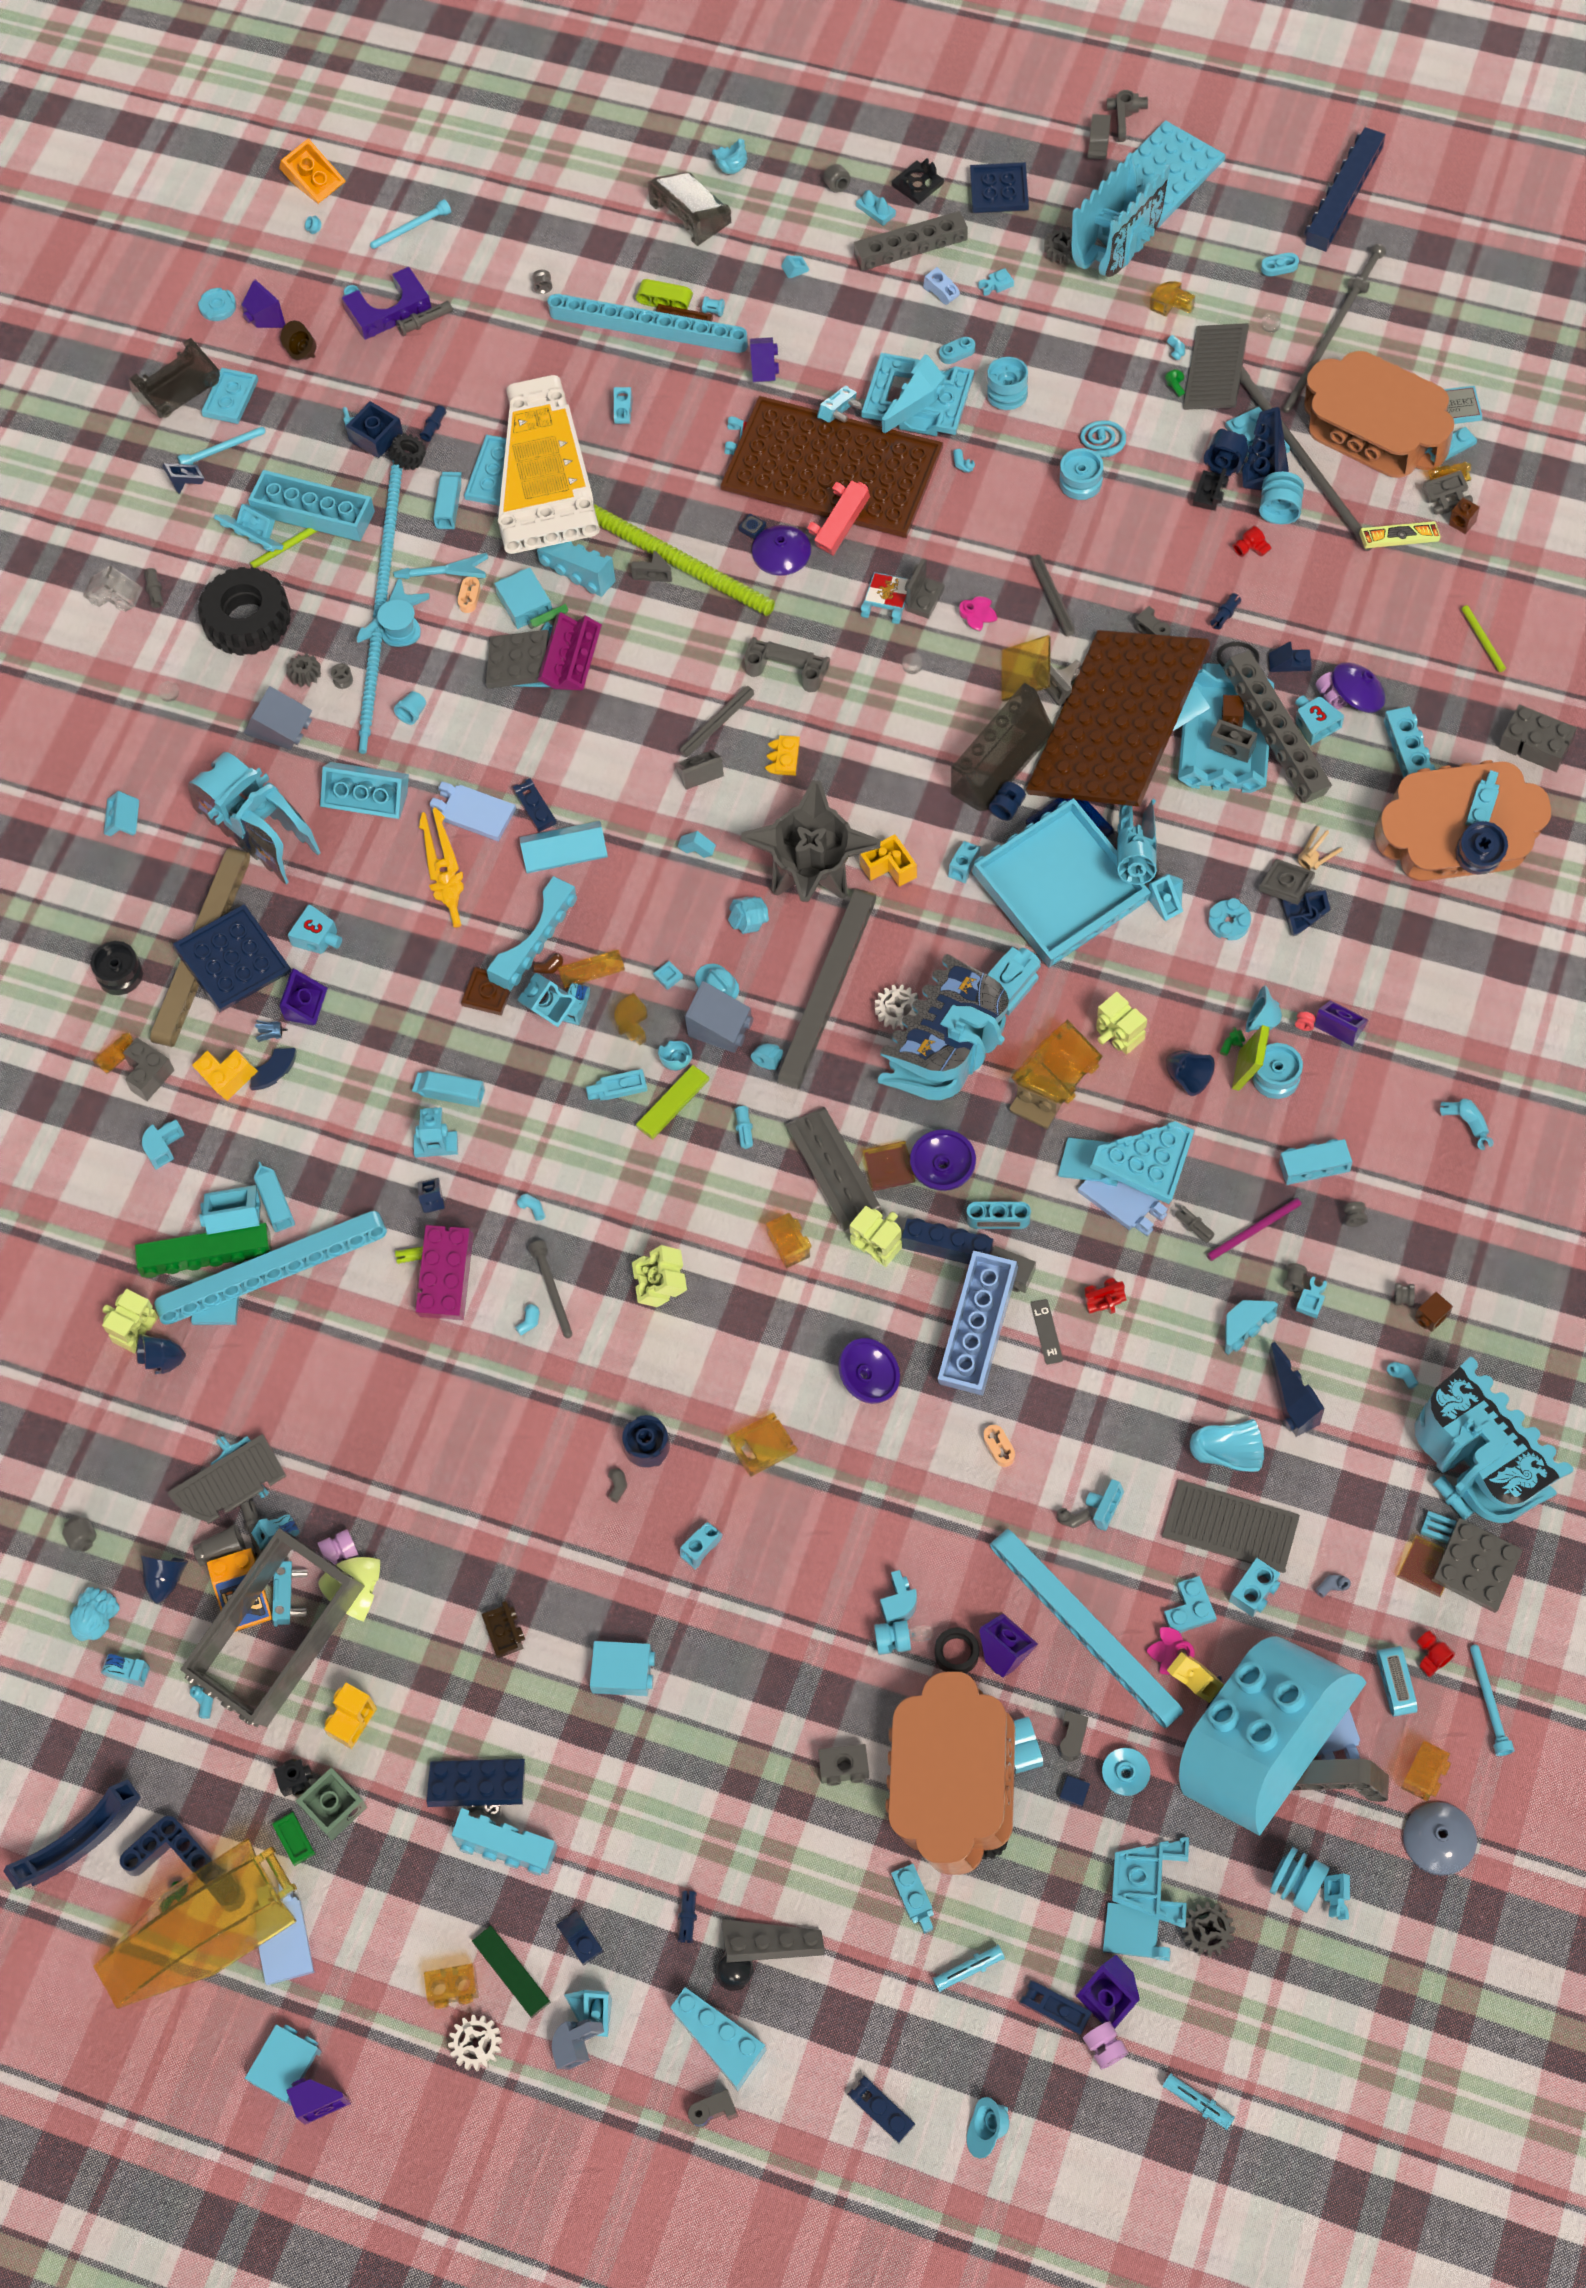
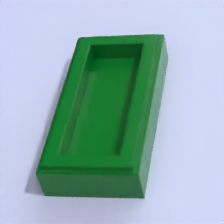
(546, 617)
(293, 1838)

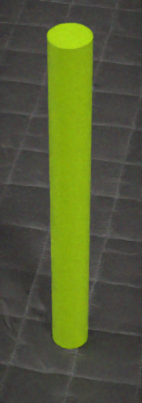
(286, 545)
(1483, 638)

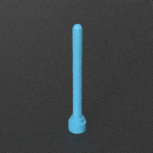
(441, 209)
(190, 459)
(1502, 1745)

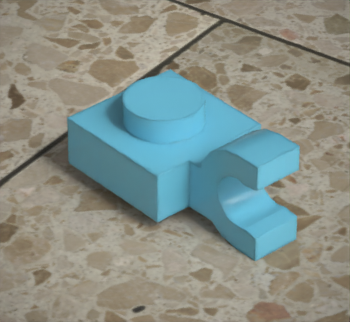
(1336, 1892)

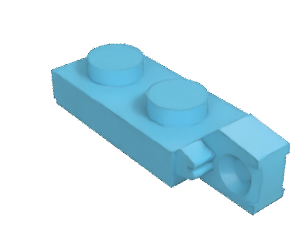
(1483, 800)
(618, 1086)
(914, 1896)

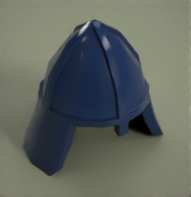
(1190, 1070)
(159, 1353)
(161, 1576)

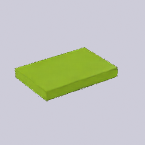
(1250, 1058)

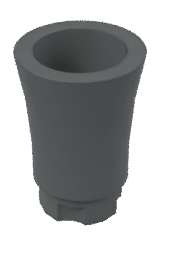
(219, 1545)

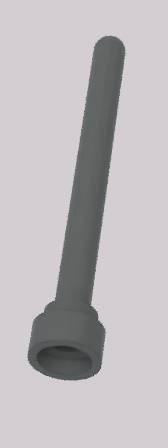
(539, 1251)

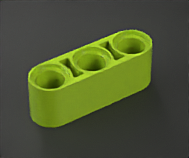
(656, 292)

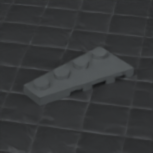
(764, 1941)

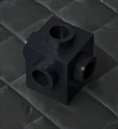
(293, 1777)

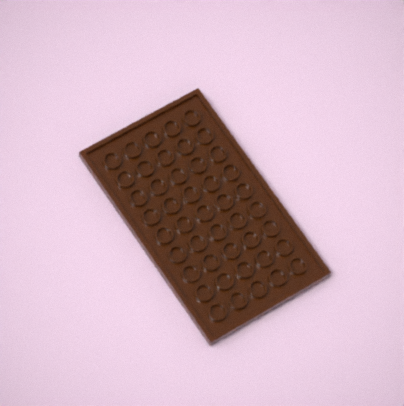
(798, 458)
(1118, 717)

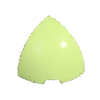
(364, 1570)

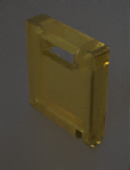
(766, 1440)

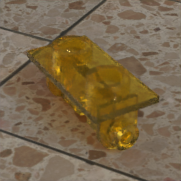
(1441, 471)
(114, 1053)

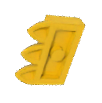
(785, 757)

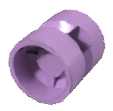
(1328, 692)
(338, 1548)
(1104, 2043)

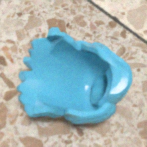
(732, 159)
(92, 1614)

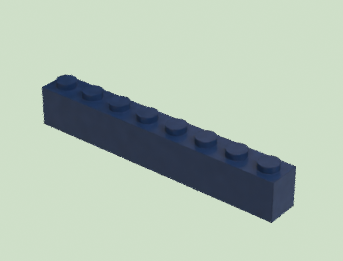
(1345, 189)

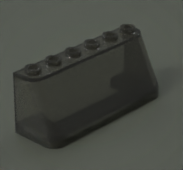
(1001, 749)

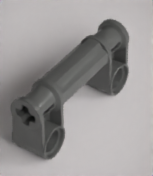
(813, 666)

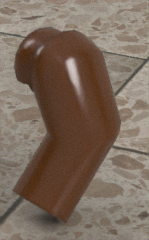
(550, 966)

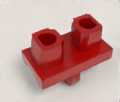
(1106, 1297)

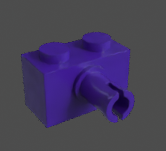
(763, 360)

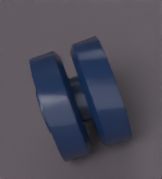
(1481, 847)

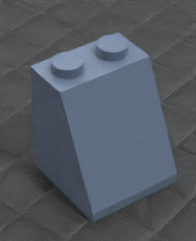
(279, 719)
(717, 1018)

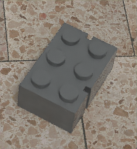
(1544, 738)

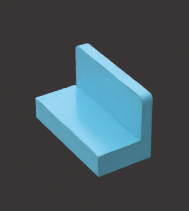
(121, 814)

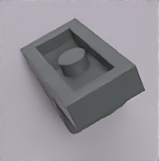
(655, 571)

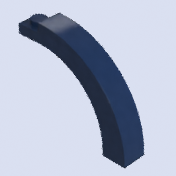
(77, 1842)

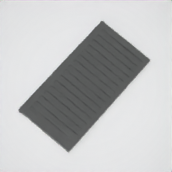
(1216, 366)
(1230, 1525)

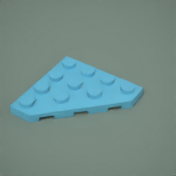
(1147, 1160)

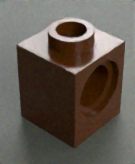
(1464, 515)
(1233, 709)
(1433, 1312)

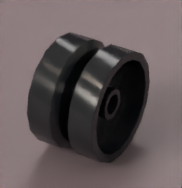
(116, 968)

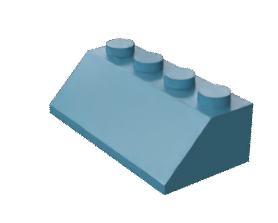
(363, 790)

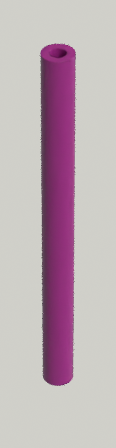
(1223, 1248)

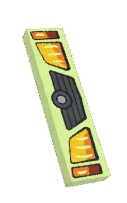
(1399, 534)

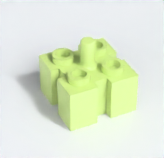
(1120, 1023)
(876, 1235)
(659, 1276)
(129, 1319)

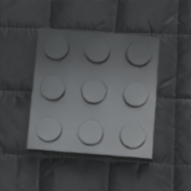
(516, 658)
(1477, 1565)

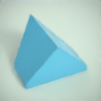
(1167, 896)
(591, 2005)

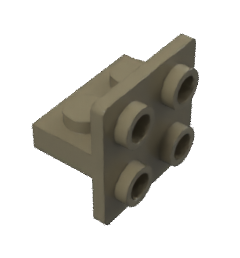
(1034, 1107)

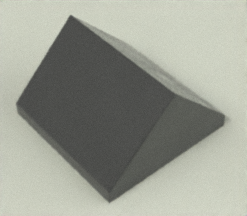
(700, 769)

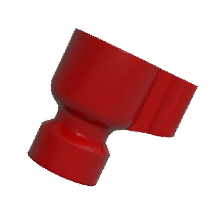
(1254, 540)
(1437, 1653)

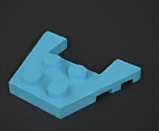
(1140, 1876)

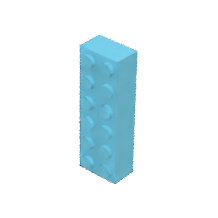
(312, 505)

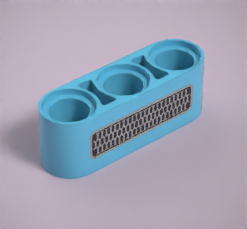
(989, 1221)
(1396, 1681)

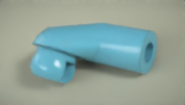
(529, 1201)
(531, 1319)

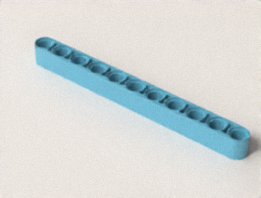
(648, 323)
(270, 1267)
(1087, 1628)

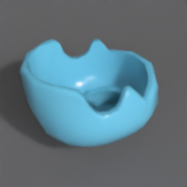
(675, 1055)

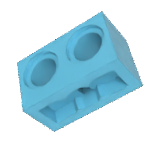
(1250, 1585)

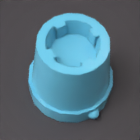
(410, 708)

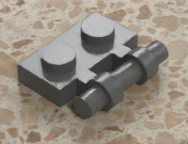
(1444, 487)

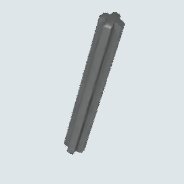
(1052, 595)
(716, 721)

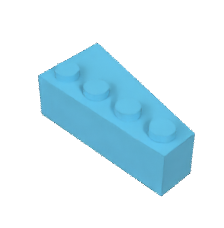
(503, 1843)
(722, 2040)

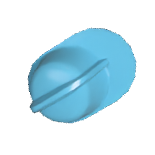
(718, 978)
(987, 2125)

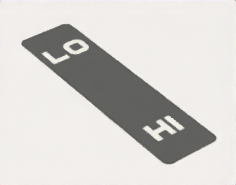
(1046, 1331)

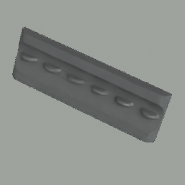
(832, 1166)

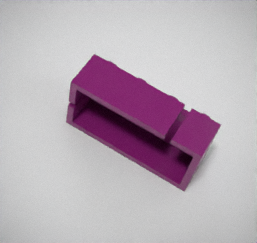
(444, 1272)

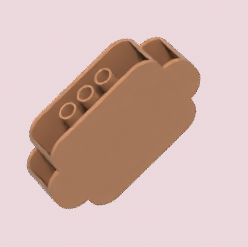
(1378, 413)
(1431, 815)
(952, 1773)

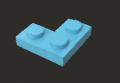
(1196, 1610)

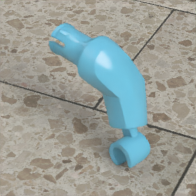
(1472, 1116)

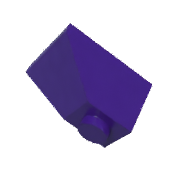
(262, 308)
(1005, 1645)
(1110, 1992)
(314, 2100)

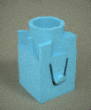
(1016, 974)
(555, 1005)

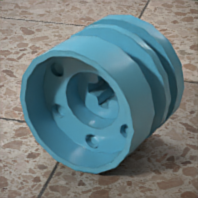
(1007, 383)
(1281, 498)
(1299, 1879)

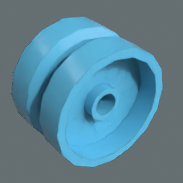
(1081, 474)
(1280, 1071)

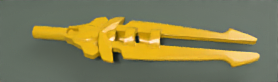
(448, 884)

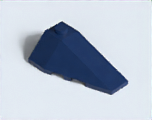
(1267, 451)
(1299, 1402)

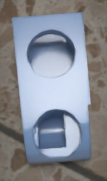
(941, 286)

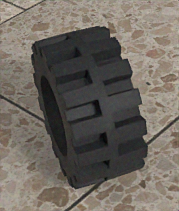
(403, 458)

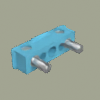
(837, 404)
(282, 1594)

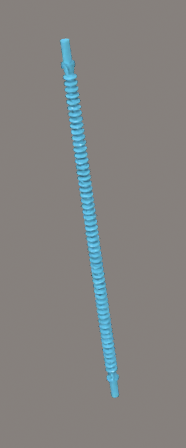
(381, 597)

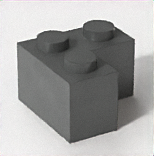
(149, 1071)

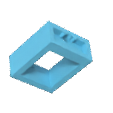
(230, 1209)

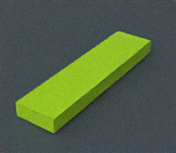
(672, 1102)

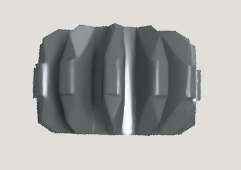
(303, 670)

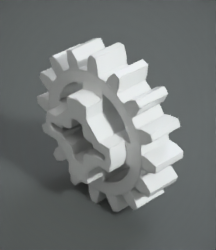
(888, 1002)
(467, 2047)

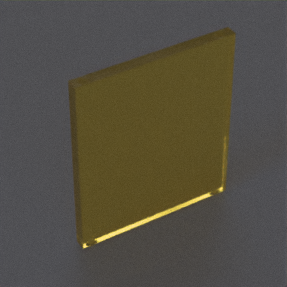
(1026, 664)

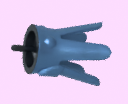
(272, 1030)

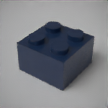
(374, 429)

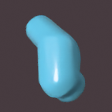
(1178, 346)
(964, 465)
(1403, 1372)
(204, 1700)

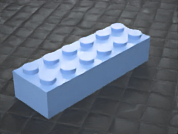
(978, 1323)

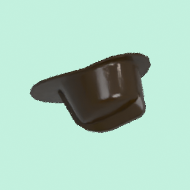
(298, 341)

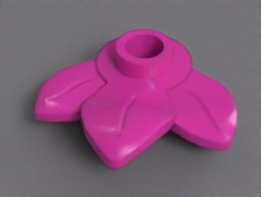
(979, 613)
(1167, 1649)

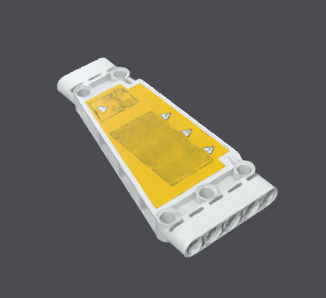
(544, 473)

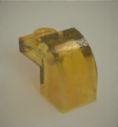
(1170, 295)
(628, 1015)

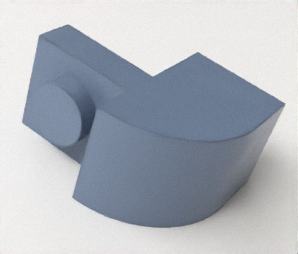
(569, 2044)

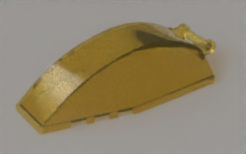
(199, 1926)

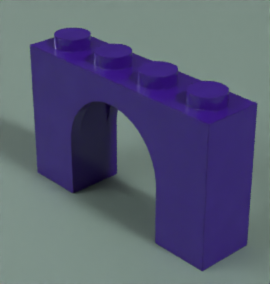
(373, 321)

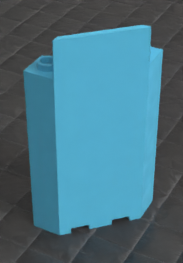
(1211, 768)

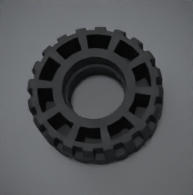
(249, 633)

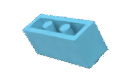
(1315, 1161)

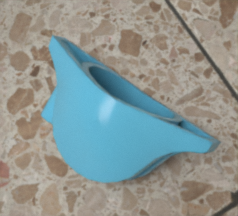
(1264, 1012)

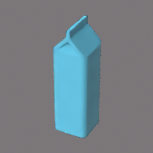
(447, 500)
(449, 1088)
(273, 1198)

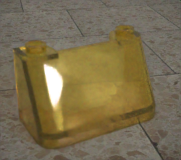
(1058, 1064)

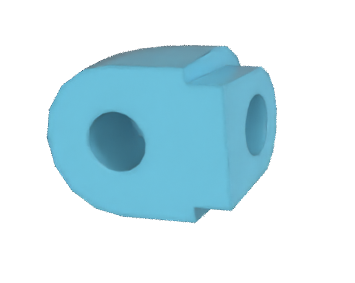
(767, 1056)

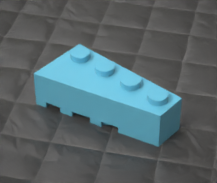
(580, 566)

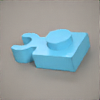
(998, 280)
(1312, 1300)

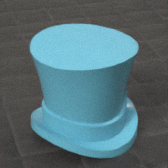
(398, 623)

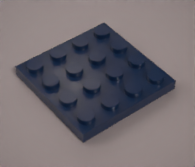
(231, 958)

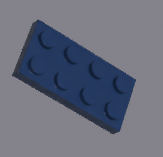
(476, 1782)

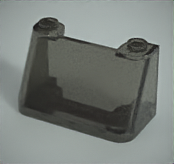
(691, 203)
(176, 382)

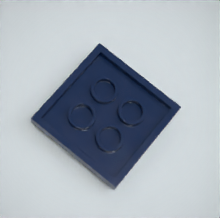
(999, 187)

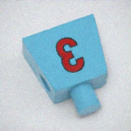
(1317, 718)
(314, 932)

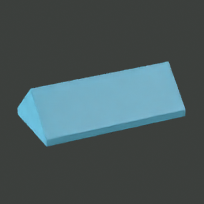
(563, 847)

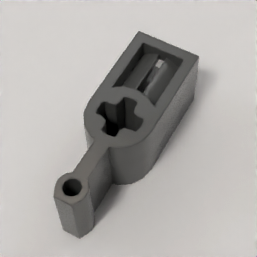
(1099, 136)

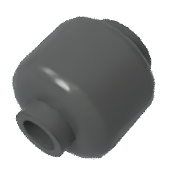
(836, 178)
(79, 1534)

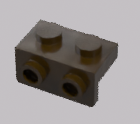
(502, 1630)

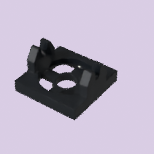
(915, 193)

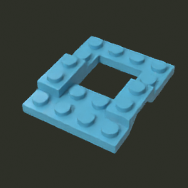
(940, 416)

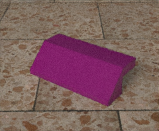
(569, 652)

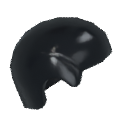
(733, 1974)

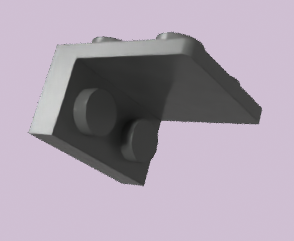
(922, 592)

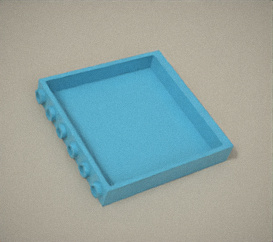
(1059, 882)

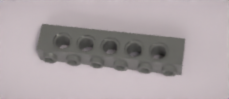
(910, 240)

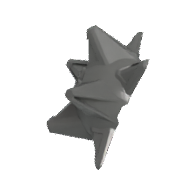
(810, 846)

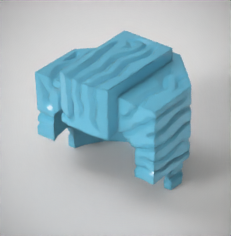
(748, 914)

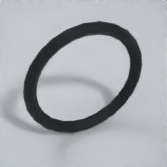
(1236, 644)

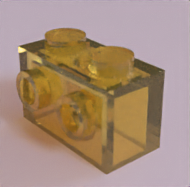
(788, 1240)
(1426, 1770)

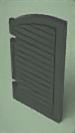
(229, 1481)

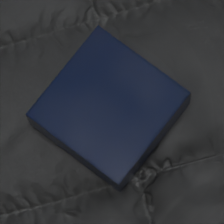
(1074, 1791)

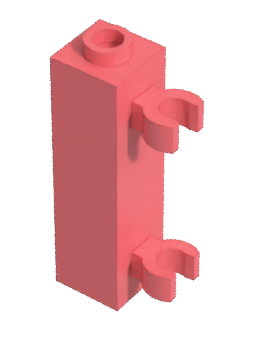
(842, 517)

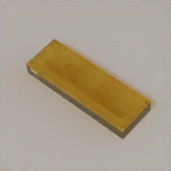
(591, 968)

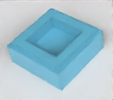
(668, 975)

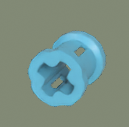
(713, 306)

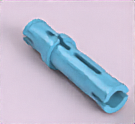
(994, 1955)
(1224, 2120)

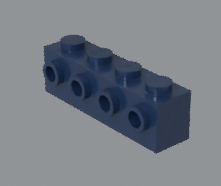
(943, 1241)

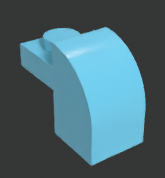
(156, 1142)
(903, 1604)

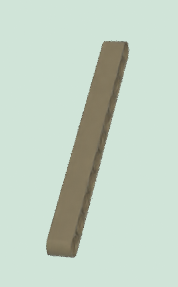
(184, 985)

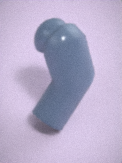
(1332, 1582)

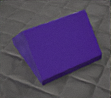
(302, 999)
(1340, 1022)

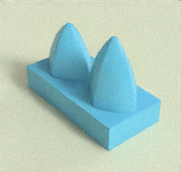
(875, 207)

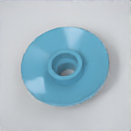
(1128, 1760)

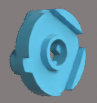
(1233, 909)

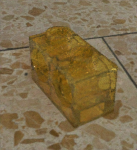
(451, 1978)

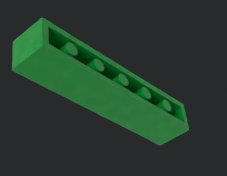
(202, 1250)

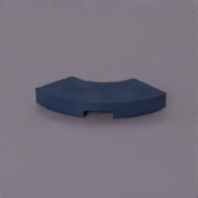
(274, 1069)

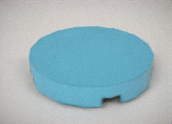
(217, 304)

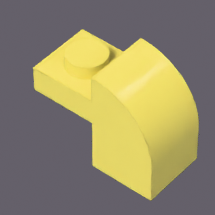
(1195, 1676)

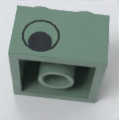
(331, 1804)

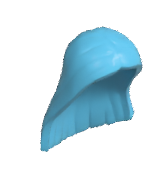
(1229, 1446)

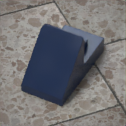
(183, 473)
(1287, 660)
(430, 1195)
(579, 1938)

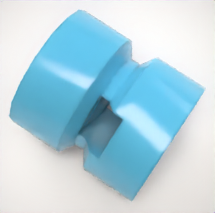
(892, 1637)

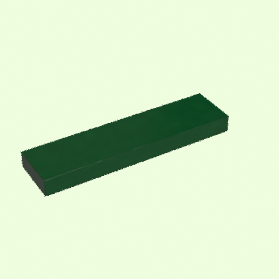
(511, 1971)

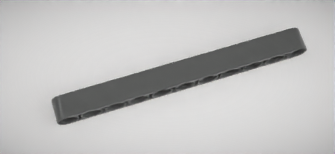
(827, 989)

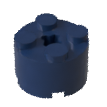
(1226, 451)
(635, 1445)

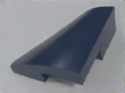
(1308, 911)

